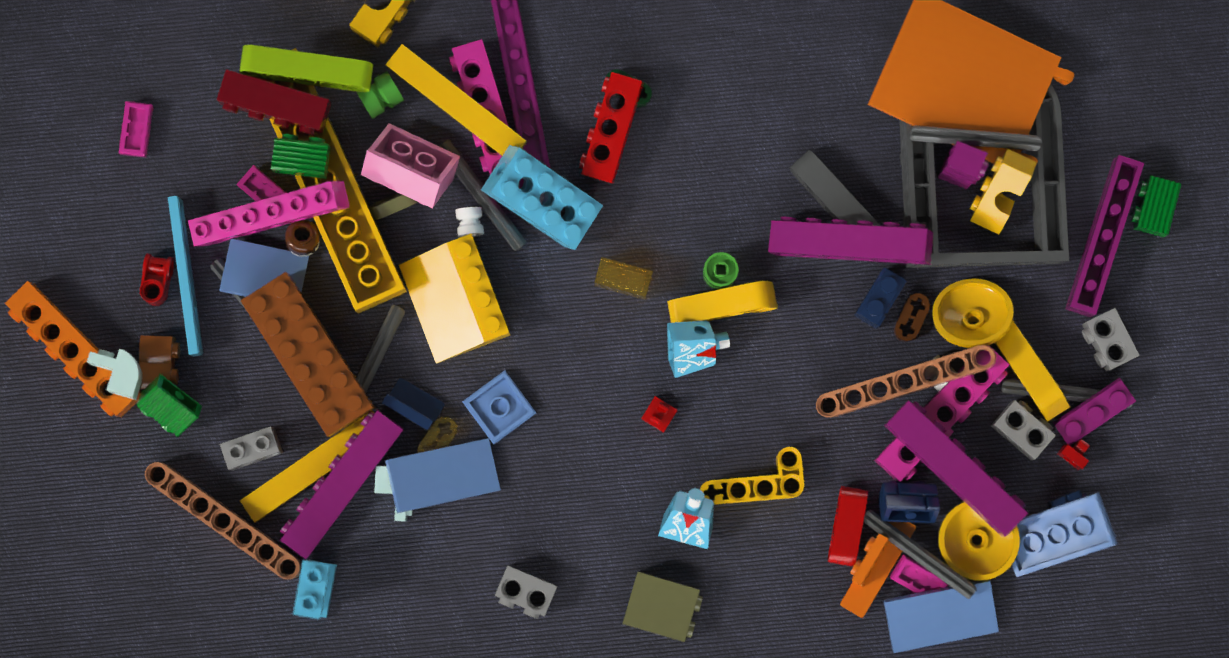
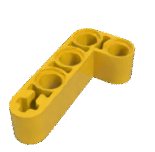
(724, 303)
(1032, 373)
(750, 483)

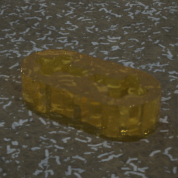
(434, 431)

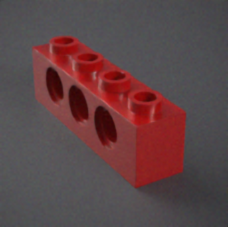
(630, 90)

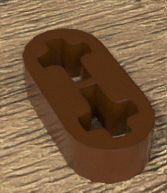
(905, 314)

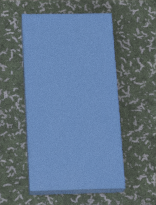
(442, 475)
(1063, 534)
(940, 617)

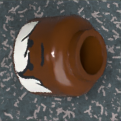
(302, 230)

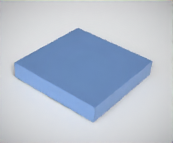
(499, 407)

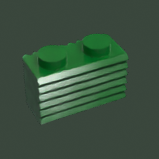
(301, 157)
(1156, 206)
(168, 405)

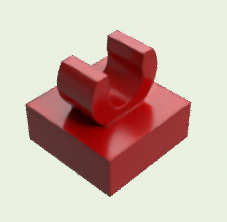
(659, 414)
(1074, 454)

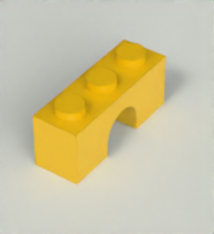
(377, 24)
(1010, 175)

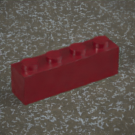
(273, 102)

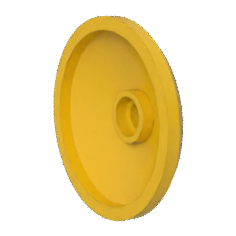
(973, 302)
(973, 561)

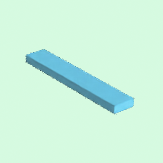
(185, 276)

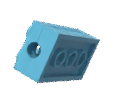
(558, 192)

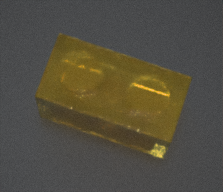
(623, 278)

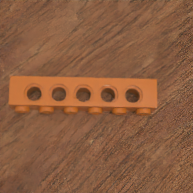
(20, 307)

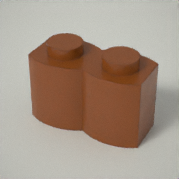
(158, 357)

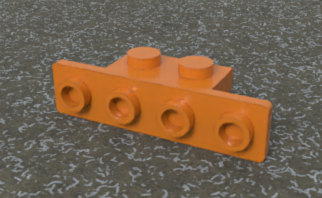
(873, 570)

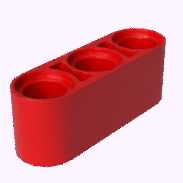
(847, 526)

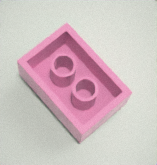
(410, 165)

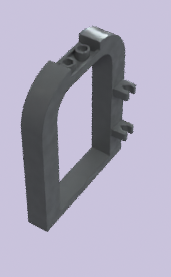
(1046, 186)

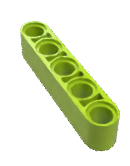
(306, 68)

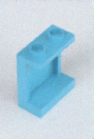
(315, 589)

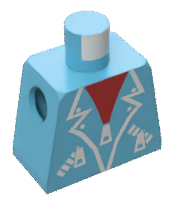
(693, 346)
(689, 519)

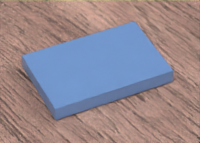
(254, 265)

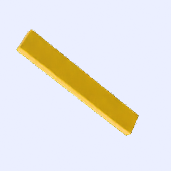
(453, 101)
(298, 475)

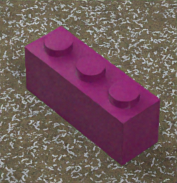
(963, 165)

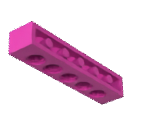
(475, 55)
(269, 213)
(890, 457)

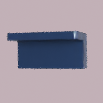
(414, 404)

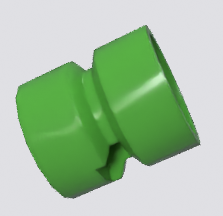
(381, 94)
(720, 271)

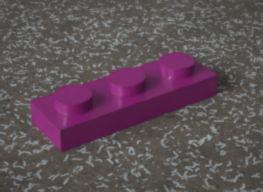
(1094, 411)

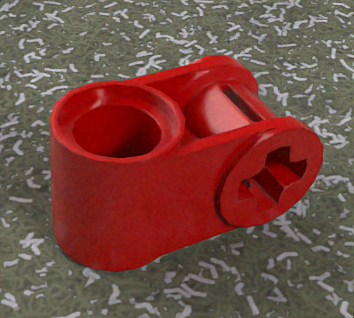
(156, 277)

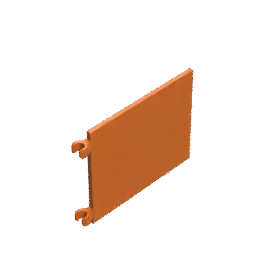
(964, 75)

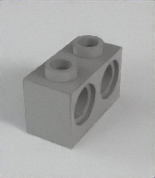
(1116, 336)
(1019, 435)
(251, 448)
(528, 585)

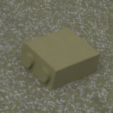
(662, 607)

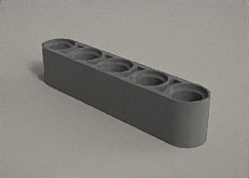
(829, 190)

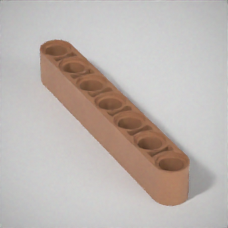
(892, 381)
(211, 516)

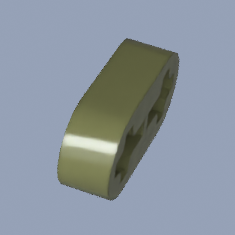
(390, 205)

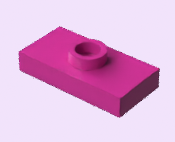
(135, 129)
(258, 185)
(915, 576)

